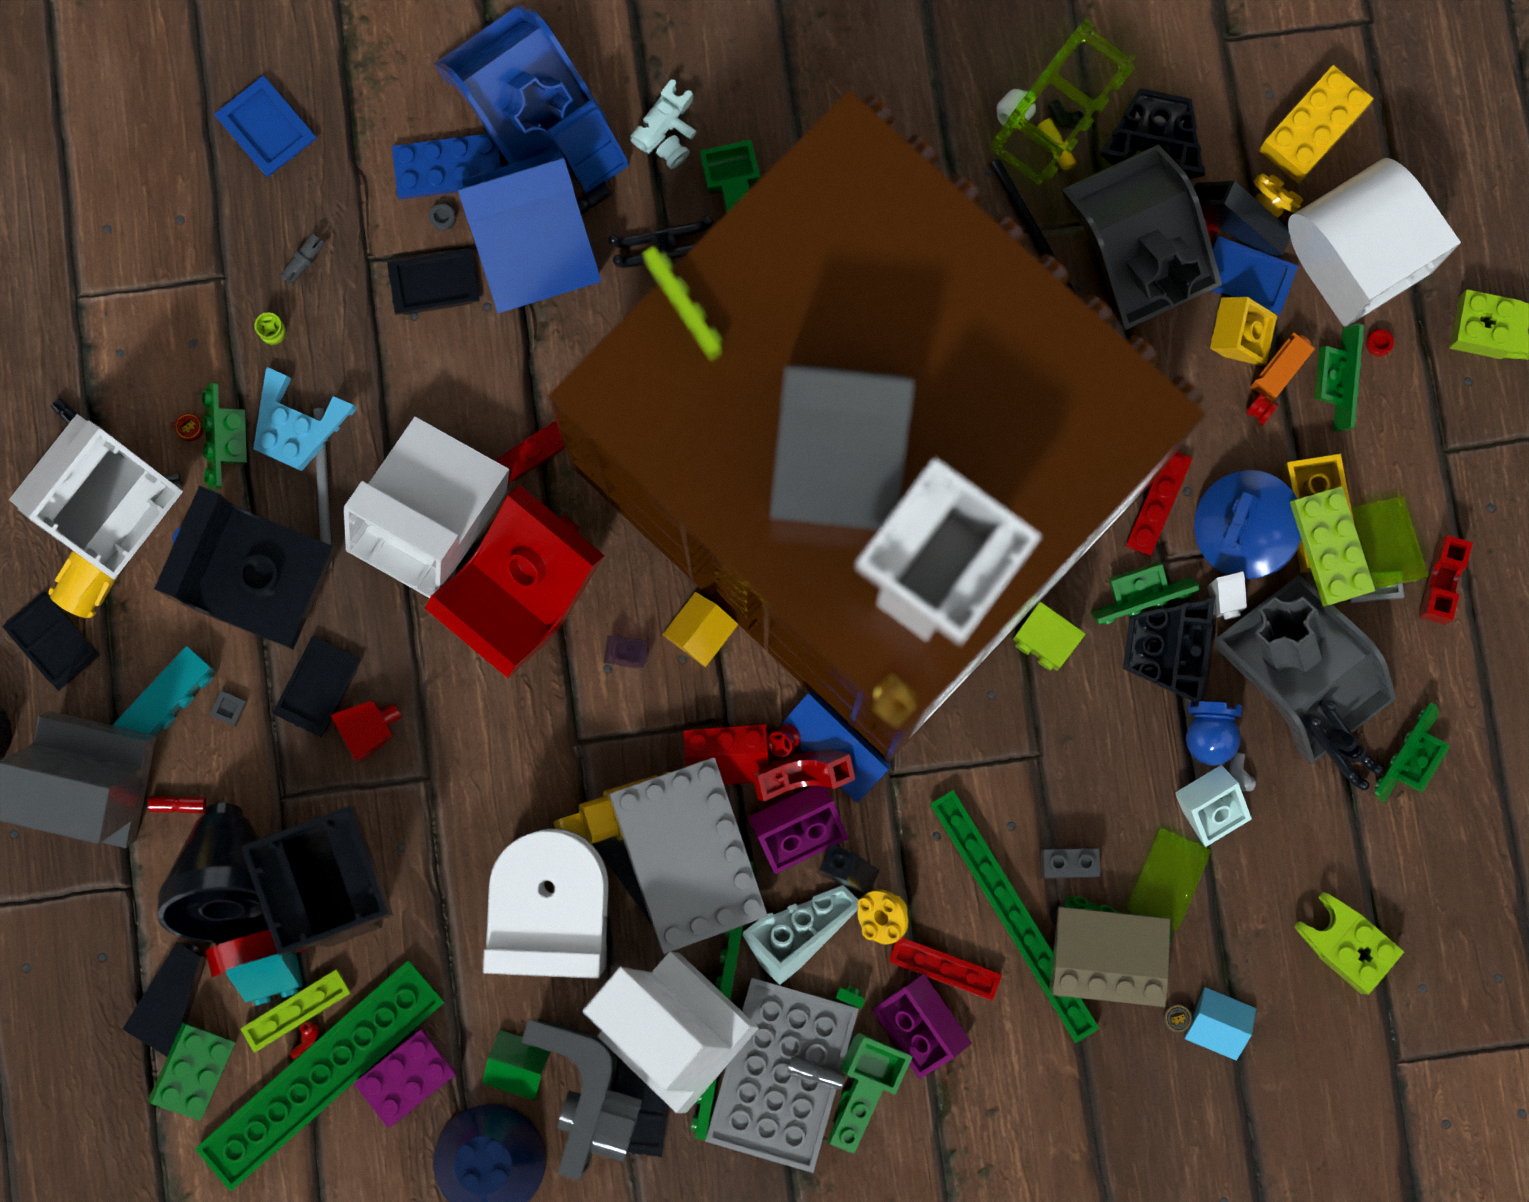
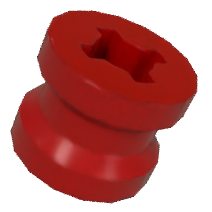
(1262, 408)
(776, 740)

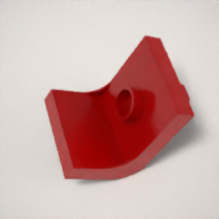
(517, 583)

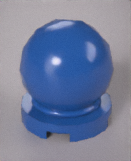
(1213, 734)

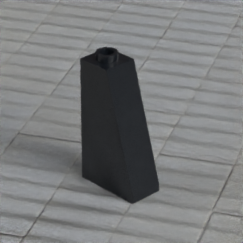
(1242, 216)
(848, 869)
(168, 998)

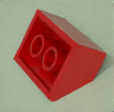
(736, 749)

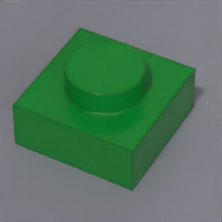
(850, 996)

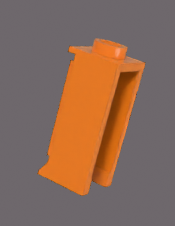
(1283, 366)

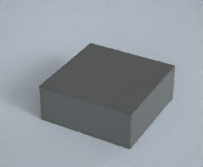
(228, 708)

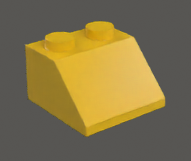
(1243, 330)

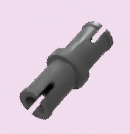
(302, 259)

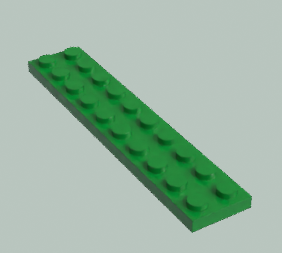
(319, 1076)

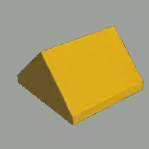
(700, 629)

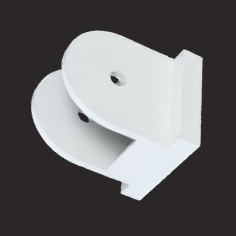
(545, 930)

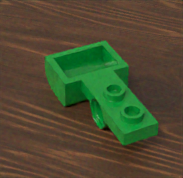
(730, 170)
(875, 1069)

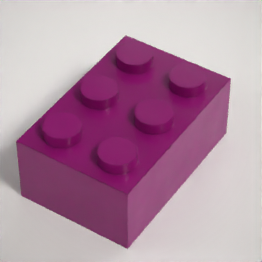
(406, 1078)

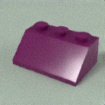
(798, 828)
(922, 1026)

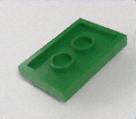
(191, 1071)

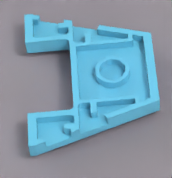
(288, 433)

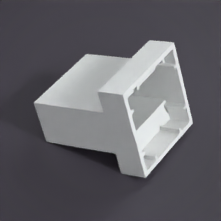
(95, 496)
(423, 507)
(945, 555)
(670, 1028)

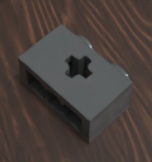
(1069, 863)

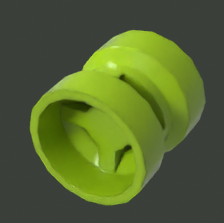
(266, 324)

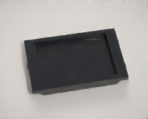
(433, 282)
(51, 641)
(317, 686)
(652, 1116)

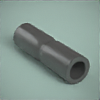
(813, 1072)

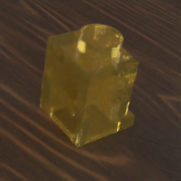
(894, 700)

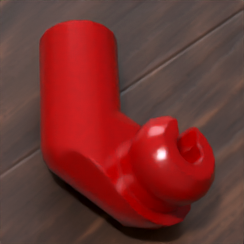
(309, 1036)

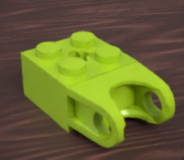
(1505, 321)
(1340, 945)

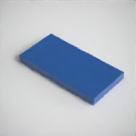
(825, 730)

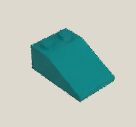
(267, 978)

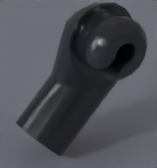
(1064, 118)

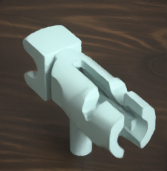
(662, 118)

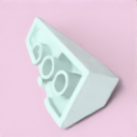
(794, 935)

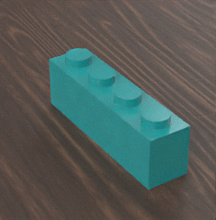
(168, 694)

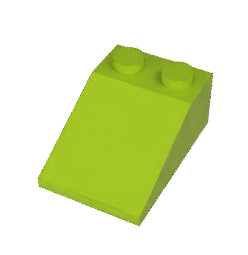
(1048, 637)

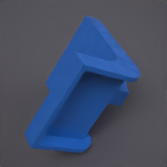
(517, 82)

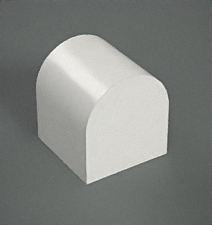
(1370, 239)

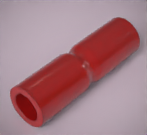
(171, 804)

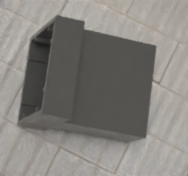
(841, 446)
(78, 780)

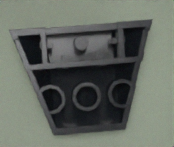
(1158, 120)
(1174, 647)

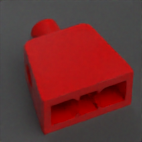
(366, 728)

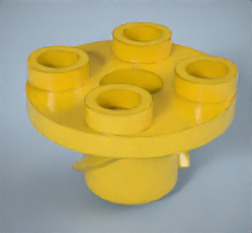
(1275, 197)
(882, 916)

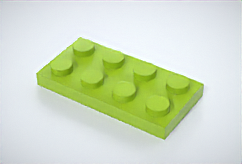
(1332, 546)

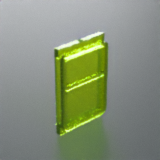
(1389, 542)
(1168, 878)

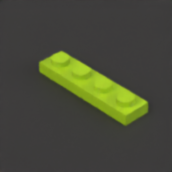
(690, 313)
(296, 1010)

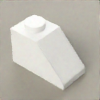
(1229, 595)

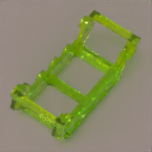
(1050, 76)

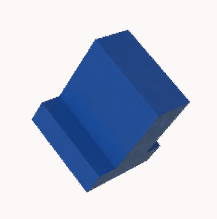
(528, 231)

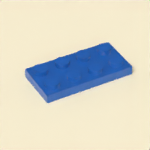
(437, 165)

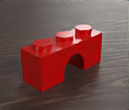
(1447, 566)

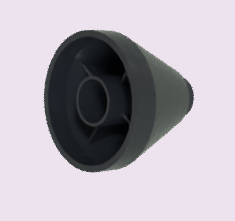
(209, 884)

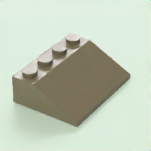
(1110, 956)

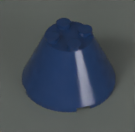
(489, 1156)

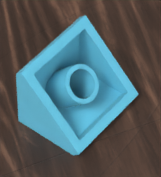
(1221, 1024)

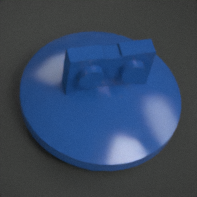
(1247, 524)

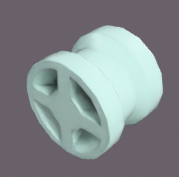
(672, 152)

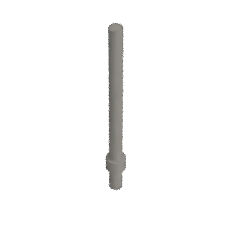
(322, 488)

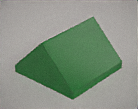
(515, 1066)

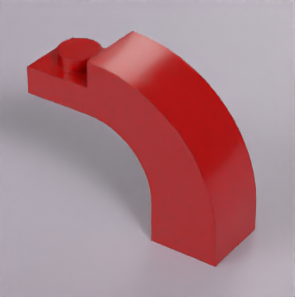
(803, 769)
(241, 952)

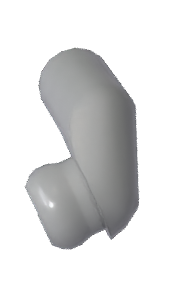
(1239, 774)

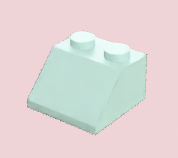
(1213, 805)

